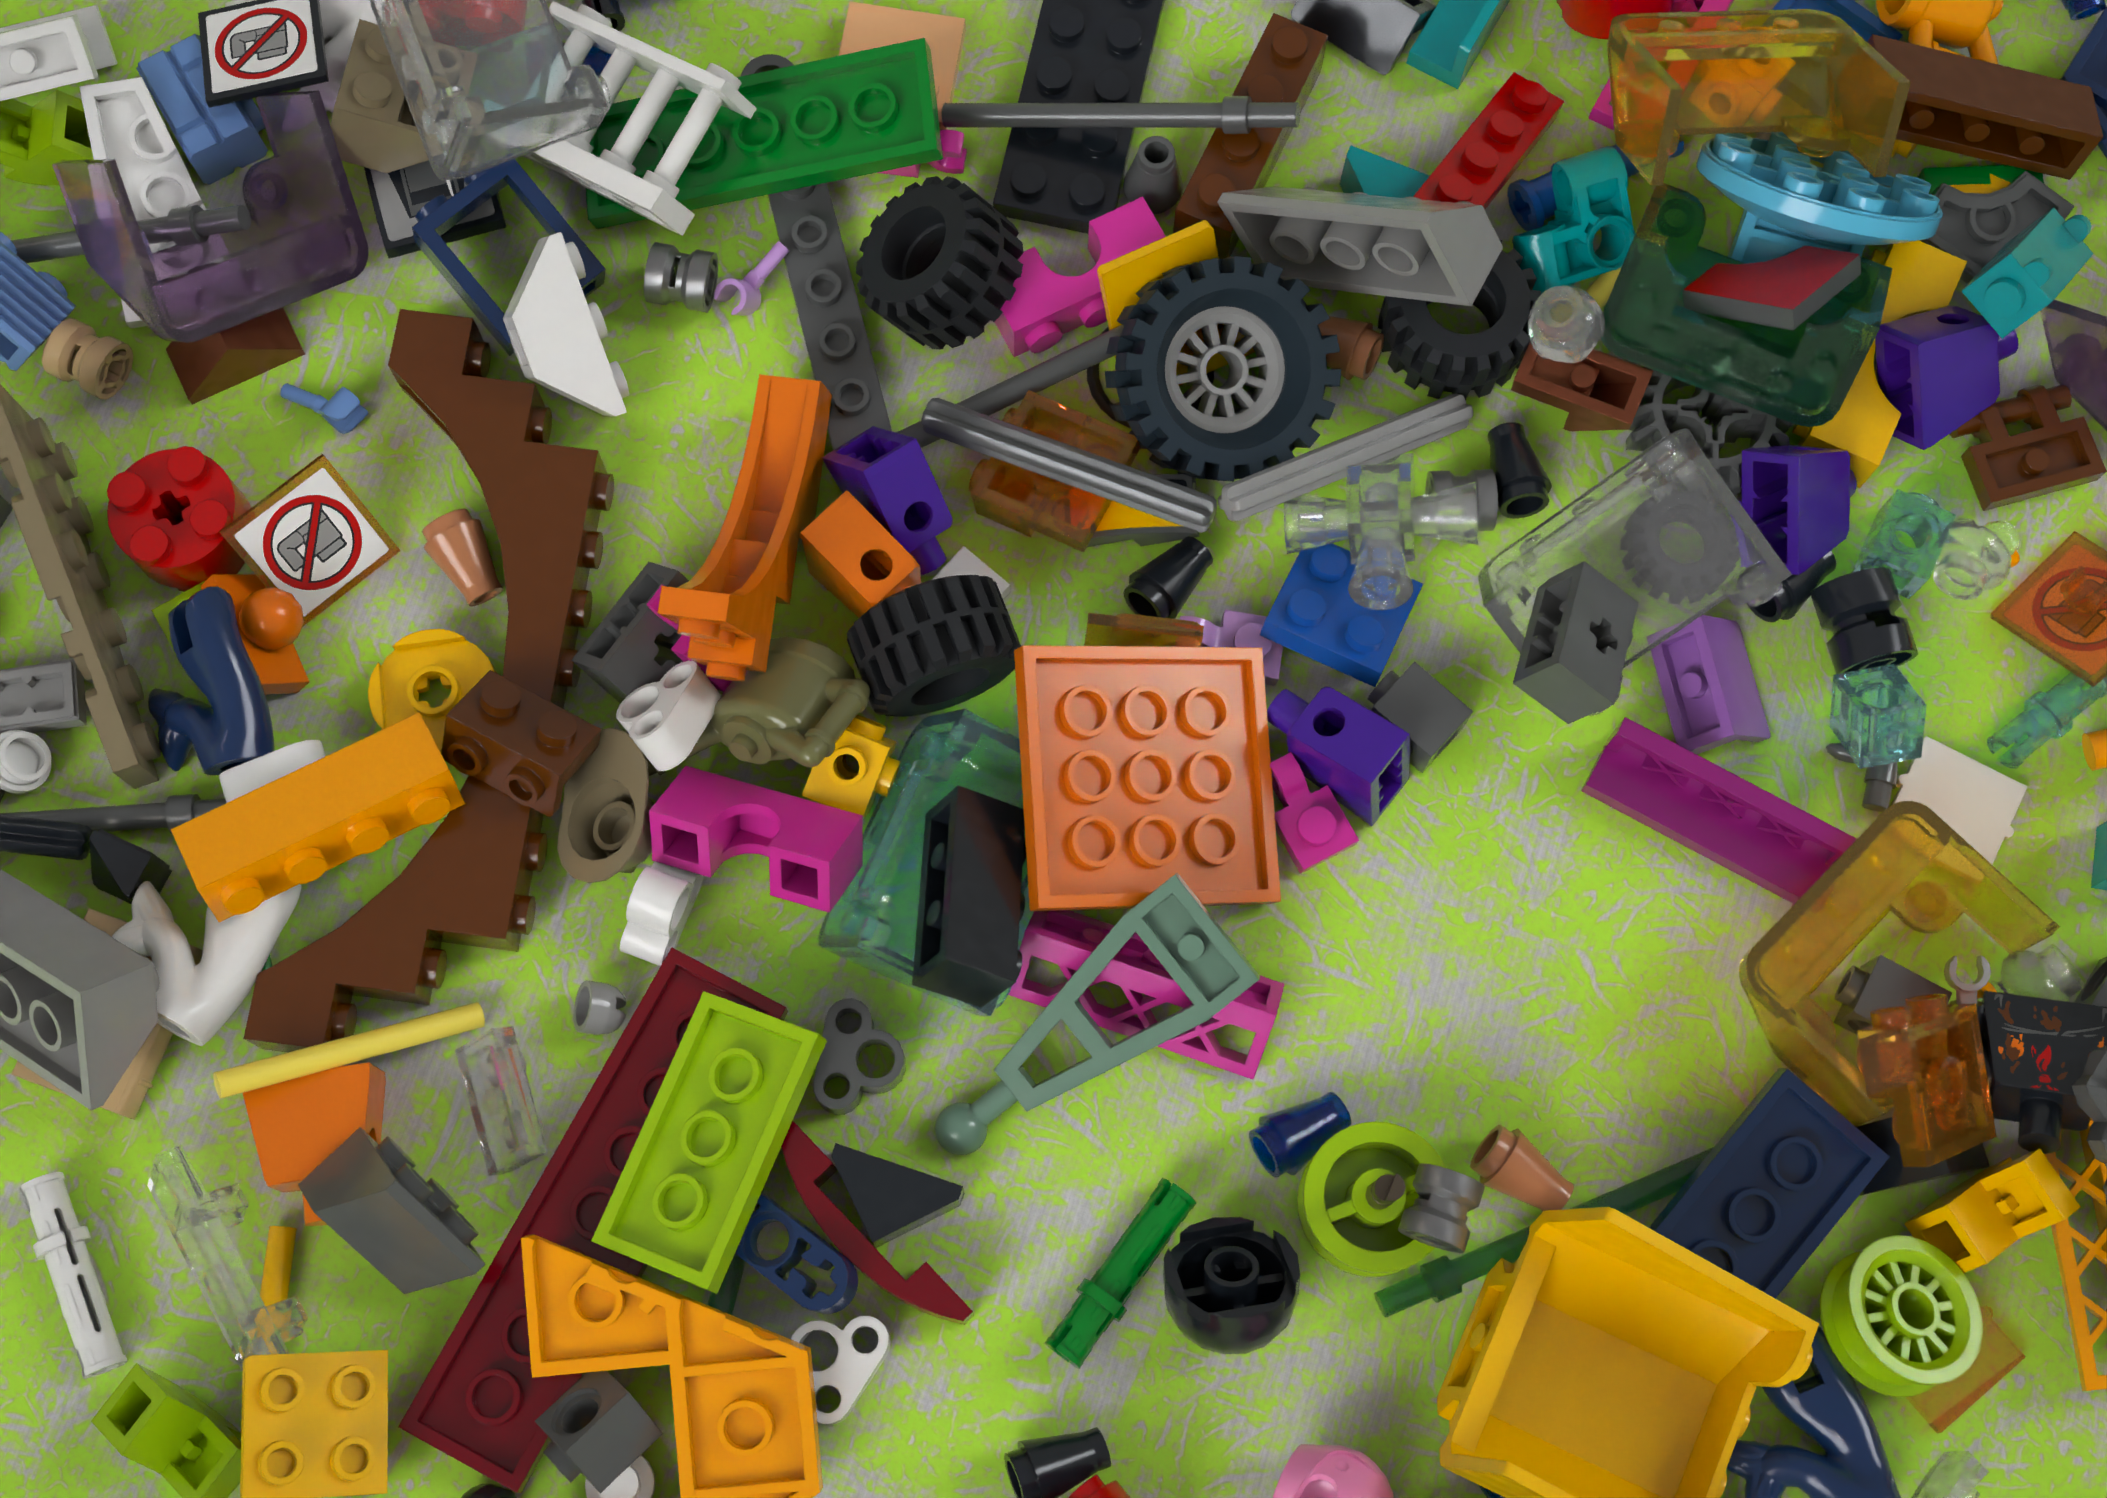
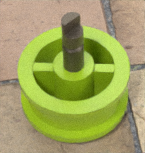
(1357, 1195)

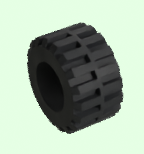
(939, 263)
(1457, 360)
(934, 645)

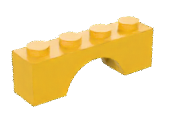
(1919, 282)

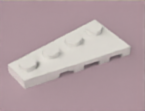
(129, 128)

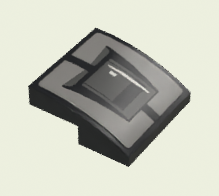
(404, 192)

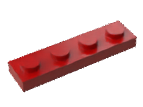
(1493, 144)

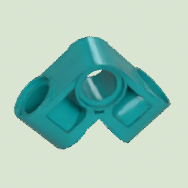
(1588, 197)

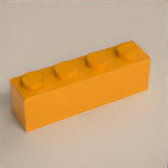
(317, 818)

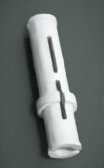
(72, 1273)

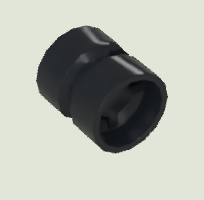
(1863, 621)

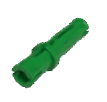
(1112, 1284)

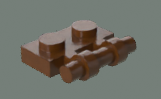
(2031, 462)

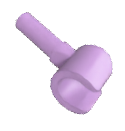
(751, 283)

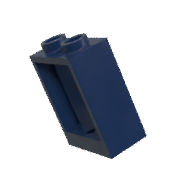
(444, 213)

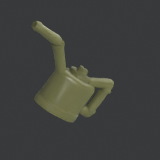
(789, 710)

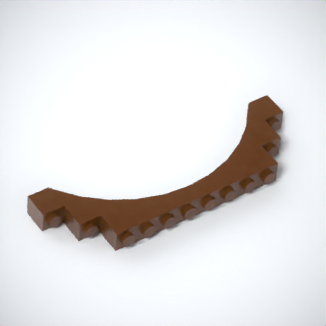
(480, 861)

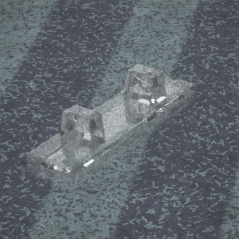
(199, 1228)

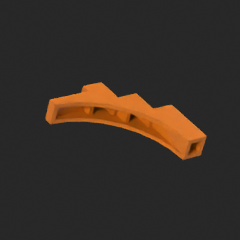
(753, 561)

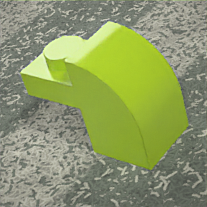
(42, 136)
(172, 1435)

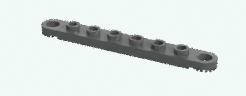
(826, 301)

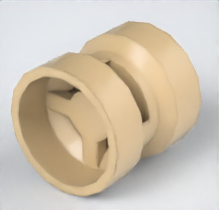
(93, 361)

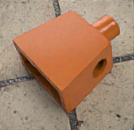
(857, 556)
(309, 1118)

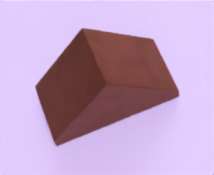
(234, 354)

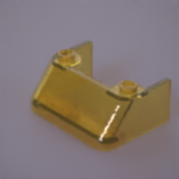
(1750, 75)
(1898, 864)

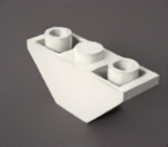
(560, 333)

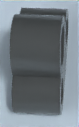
(842, 1055)

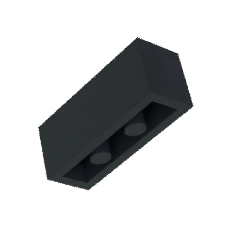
(970, 897)

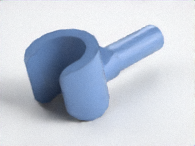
(340, 411)

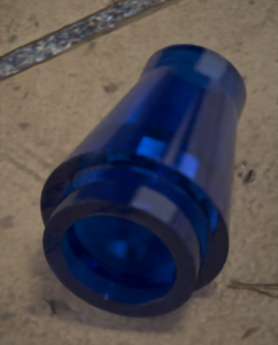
(1294, 1135)

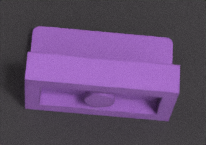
(1709, 686)

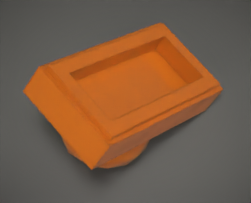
(268, 627)

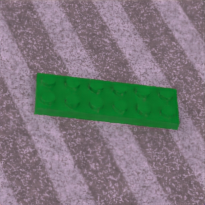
(808, 129)

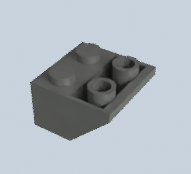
(392, 1214)

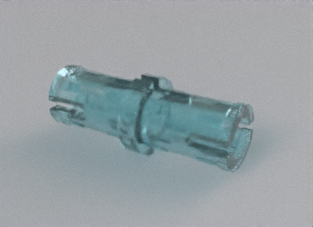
(2044, 718)

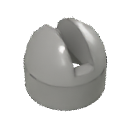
(596, 1008)

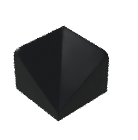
(122, 866)

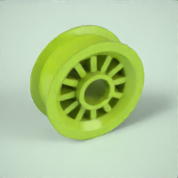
(1901, 1316)

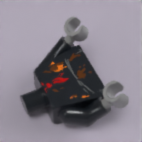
(2033, 1056)

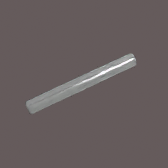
(1330, 461)

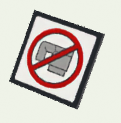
(261, 49)

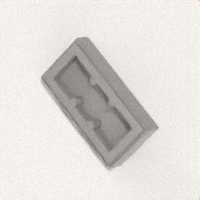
(42, 697)

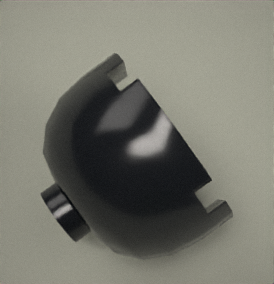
(1231, 1285)

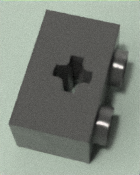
(632, 641)
(1576, 643)

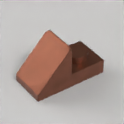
(1596, 392)

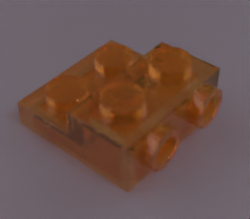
(1036, 502)
(1934, 1071)

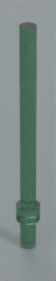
(1444, 1277)

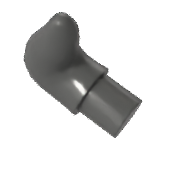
(1878, 779)

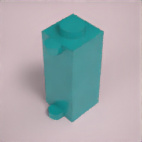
(2030, 271)

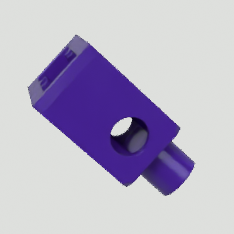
(1939, 370)
(896, 488)
(1799, 499)
(1345, 748)

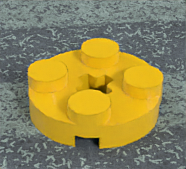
(411, 667)

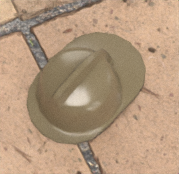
(606, 811)

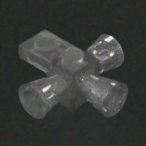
(1381, 526)

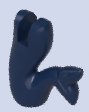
(215, 658)
(1838, 1420)

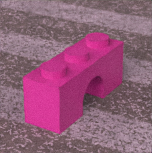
(1055, 304)
(714, 817)

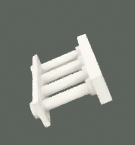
(53, 52)
(613, 171)

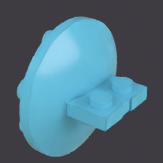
(1802, 204)

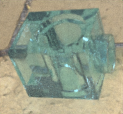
(1923, 522)
(1877, 716)

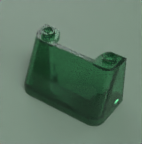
(1775, 370)

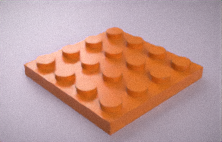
(1145, 773)

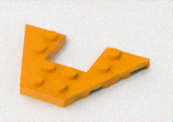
(736, 1388)

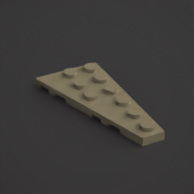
(56, 537)

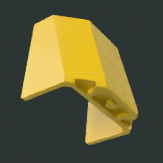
(1611, 1365)

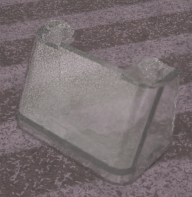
(487, 80)
(1659, 532)

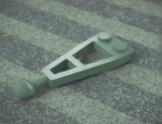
(1190, 950)

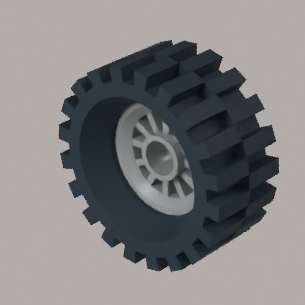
(1288, 357)

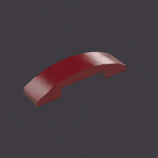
(922, 1290)

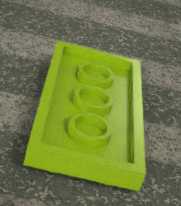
(709, 1141)

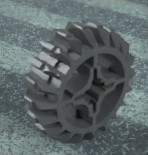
(1729, 417)

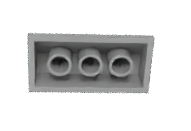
(1367, 241)
(70, 995)

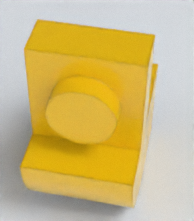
(1995, 1210)

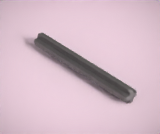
(1069, 465)

